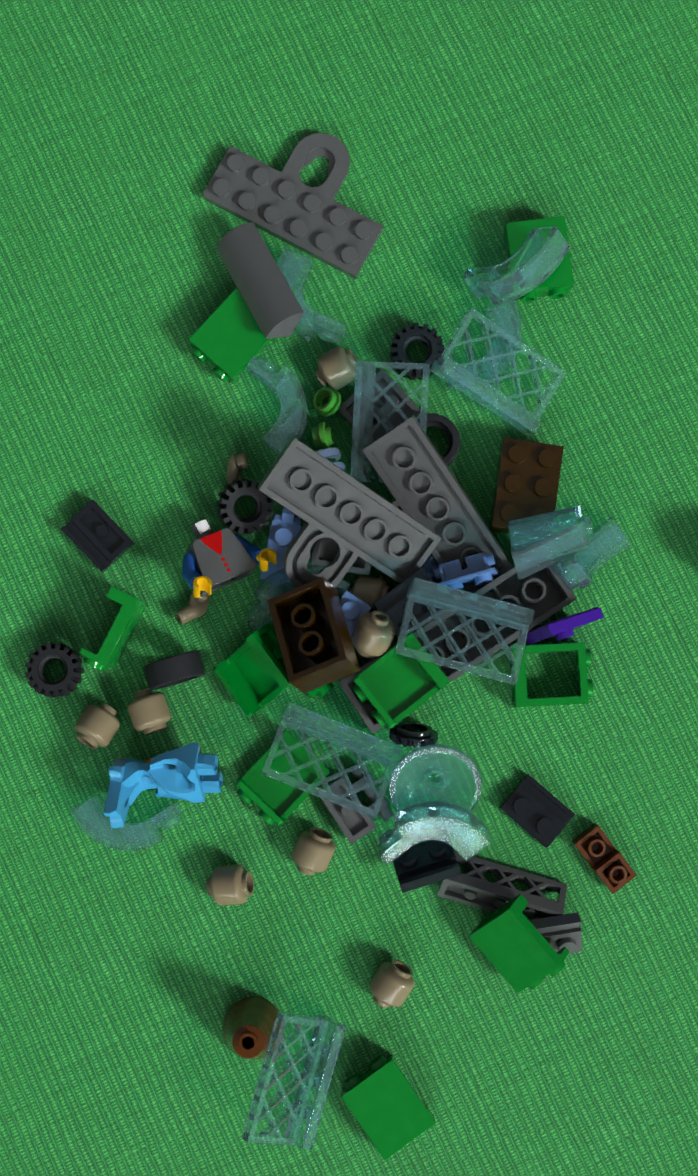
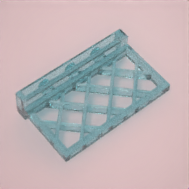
(484, 393)
(364, 409)
(470, 605)
(345, 738)
(312, 1082)

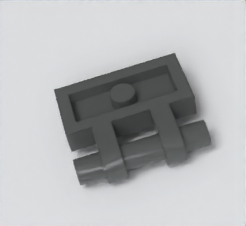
(351, 822)

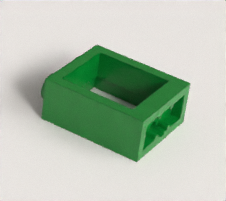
(585, 685)

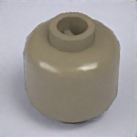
(336, 367)
(370, 589)
(373, 634)
(149, 711)
(97, 726)
(313, 851)
(230, 885)
(392, 983)

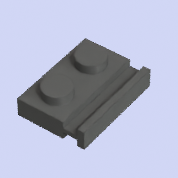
(561, 931)

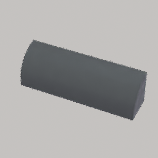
(260, 281)

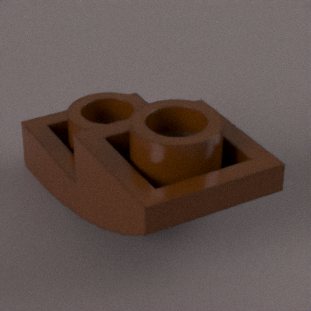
(604, 858)

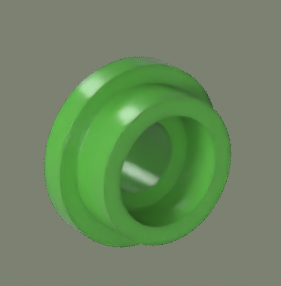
(327, 401)
(323, 436)

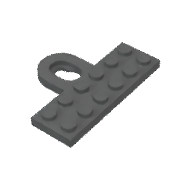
(296, 212)
(433, 496)
(347, 512)

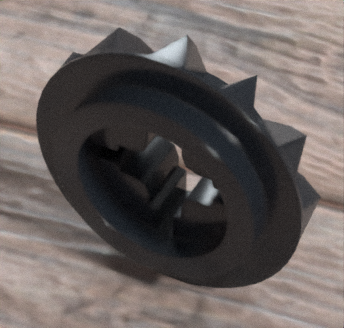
(413, 734)

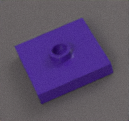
(564, 627)

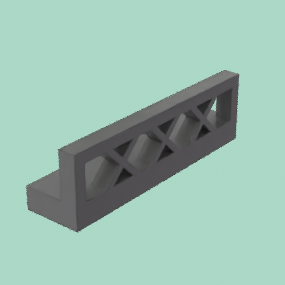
(478, 892)

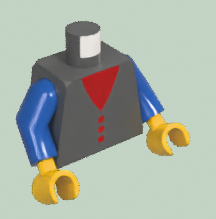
(220, 559)

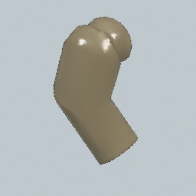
(235, 463)
(195, 608)

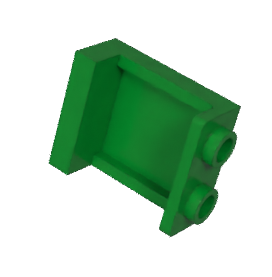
(561, 280)
(229, 338)
(119, 633)
(255, 671)
(398, 684)
(272, 796)
(517, 946)
(386, 1106)

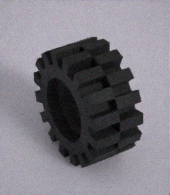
(412, 334)
(228, 499)
(36, 670)

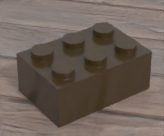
(524, 482)
(313, 635)

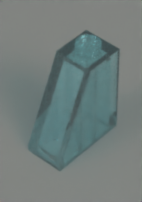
(547, 539)

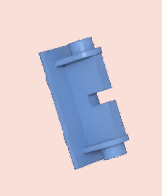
(478, 571)

